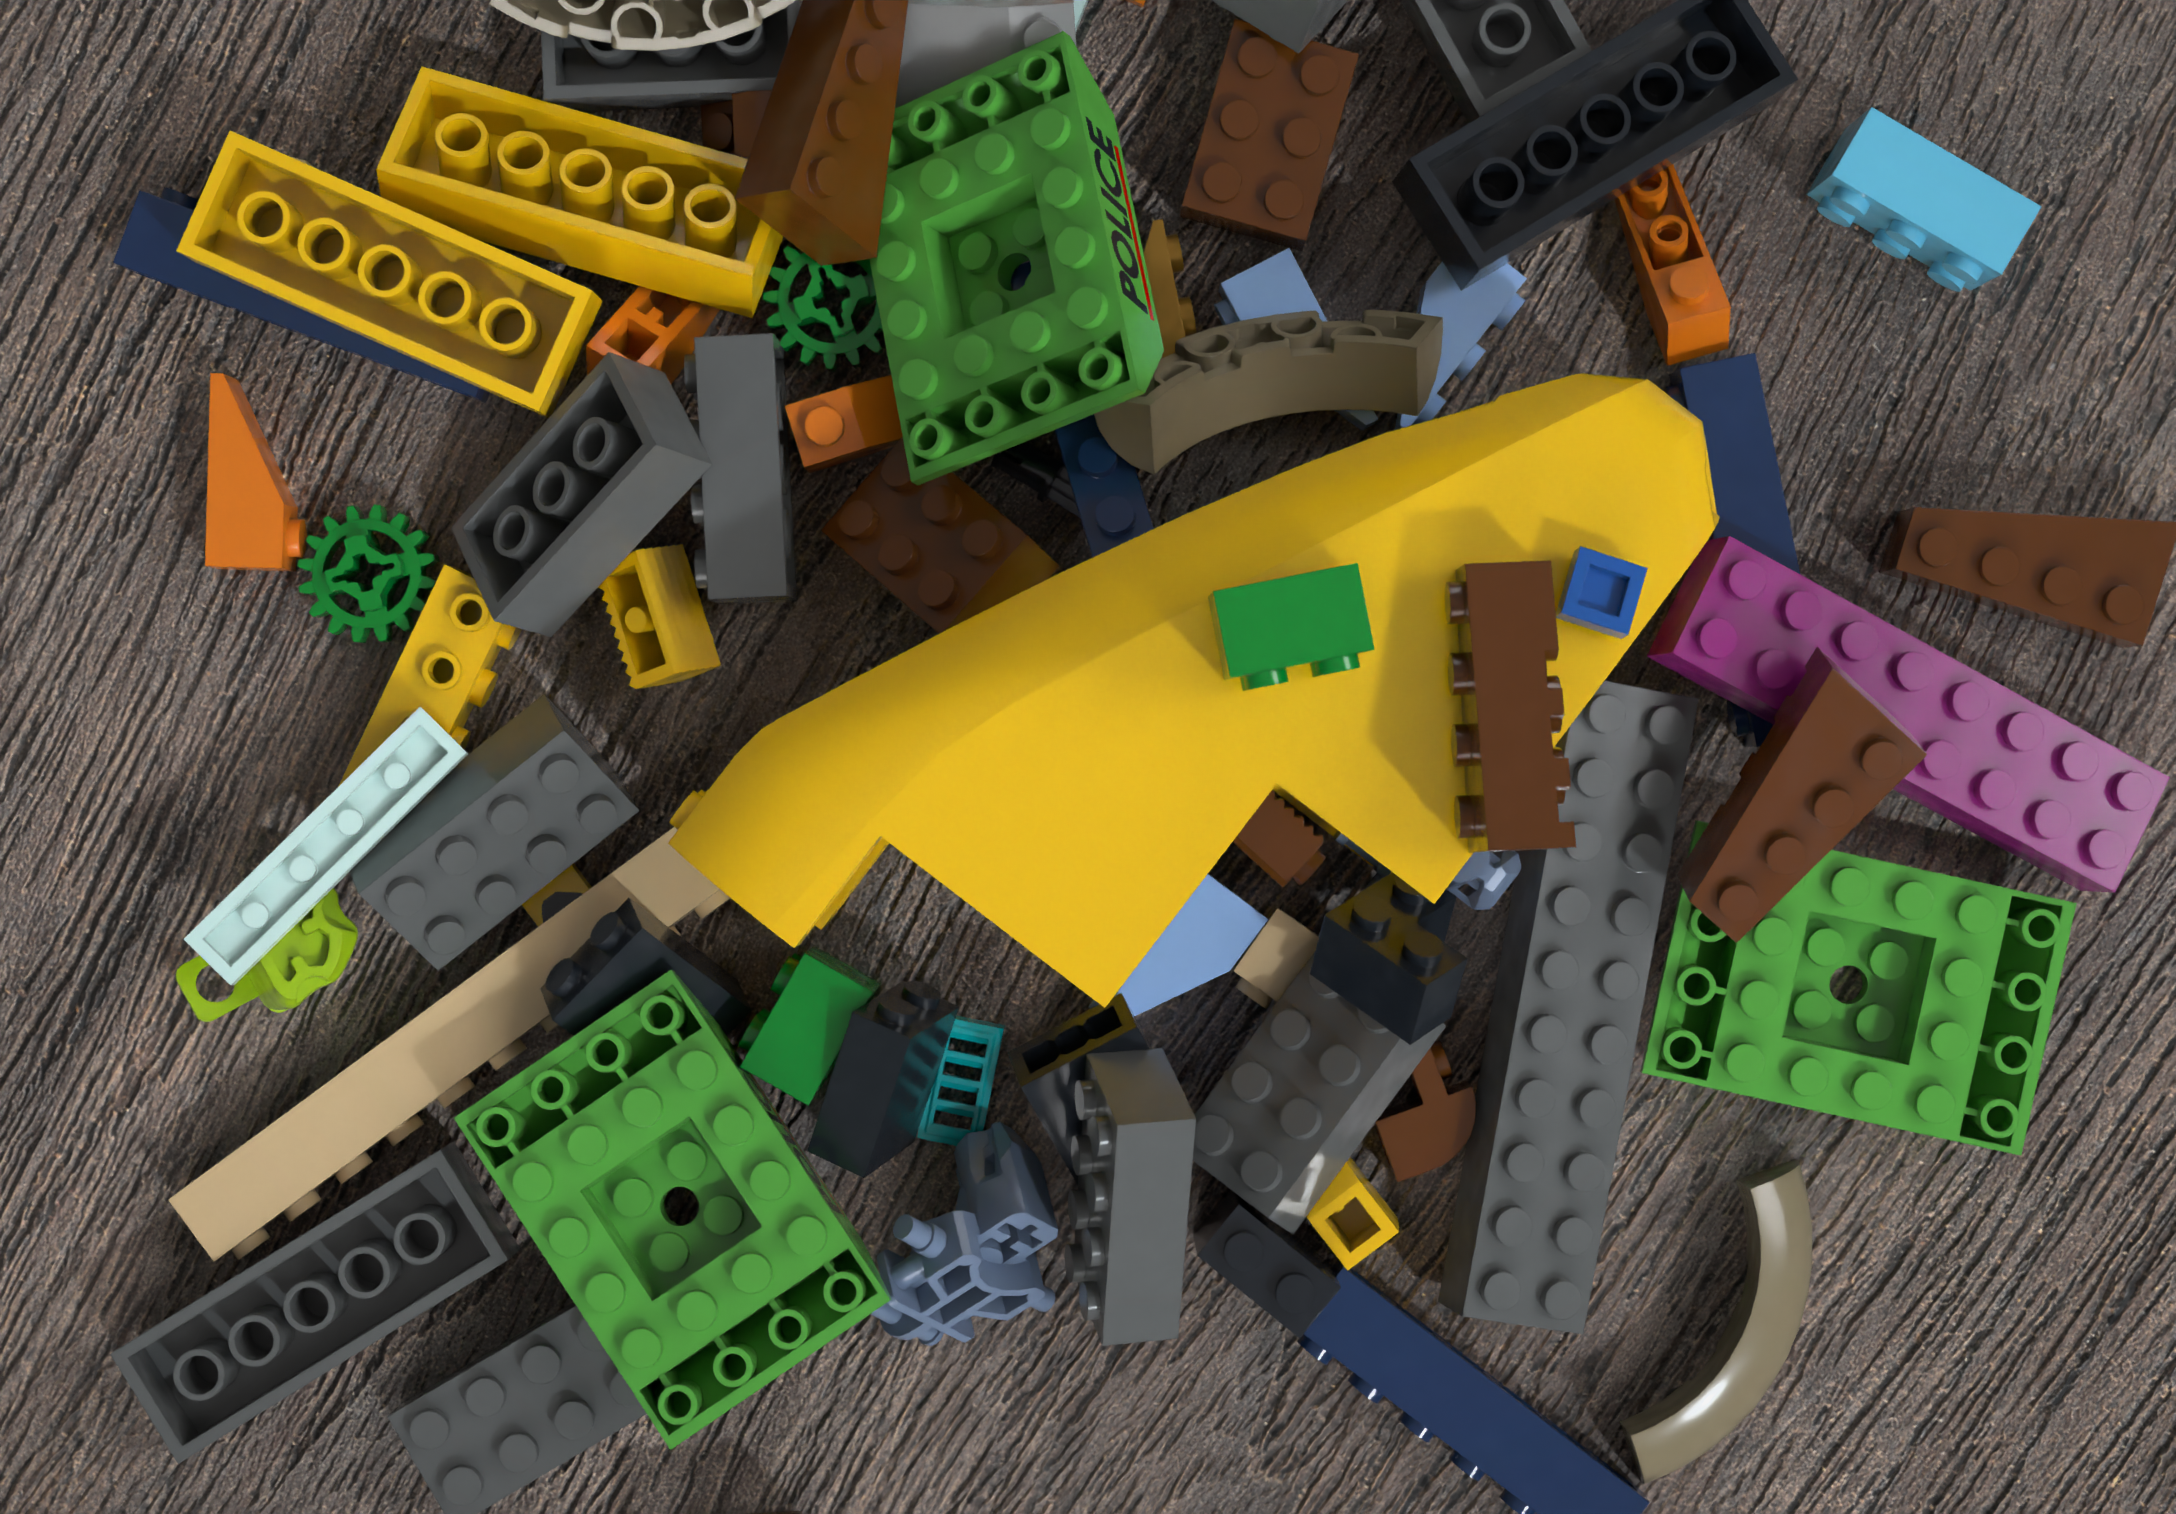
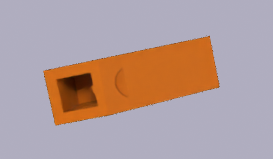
(1674, 269)

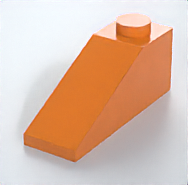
(652, 331)
(845, 423)
(249, 505)

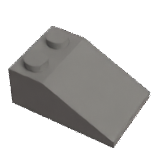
(962, 36)

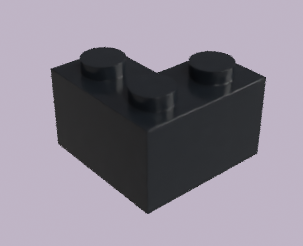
(1391, 957)

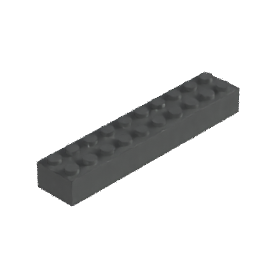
(1568, 1020)

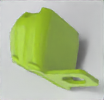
(296, 967)

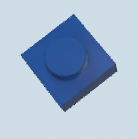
(1601, 592)

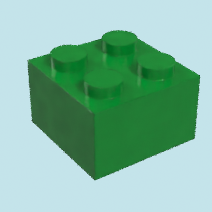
(1291, 623)
(805, 1030)

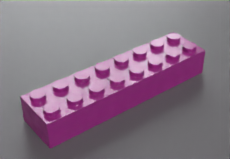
(1991, 754)

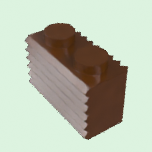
(1281, 842)

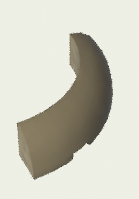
(643, 23)
(1275, 370)
(1755, 1339)

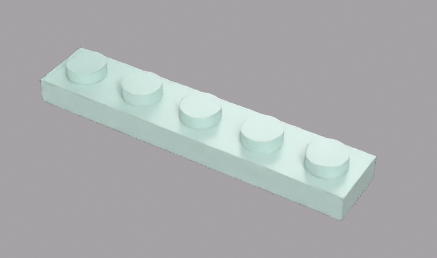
(326, 846)

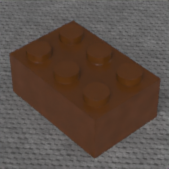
(1268, 137)
(936, 543)

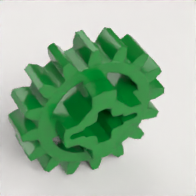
(804, 310)
(359, 546)

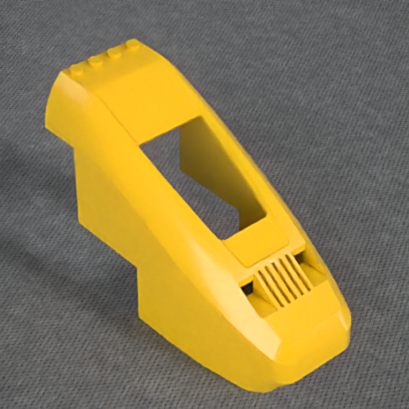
(1092, 763)

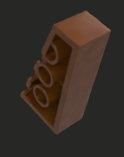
(829, 130)
(2052, 569)
(1507, 708)
(1797, 796)

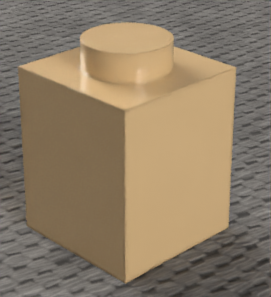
(1274, 957)

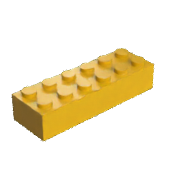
(578, 191)
(389, 274)

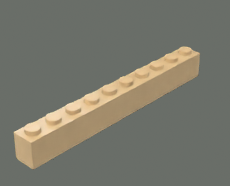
(422, 1063)

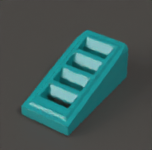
(973, 1031)

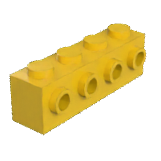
(442, 664)

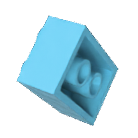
(1922, 202)

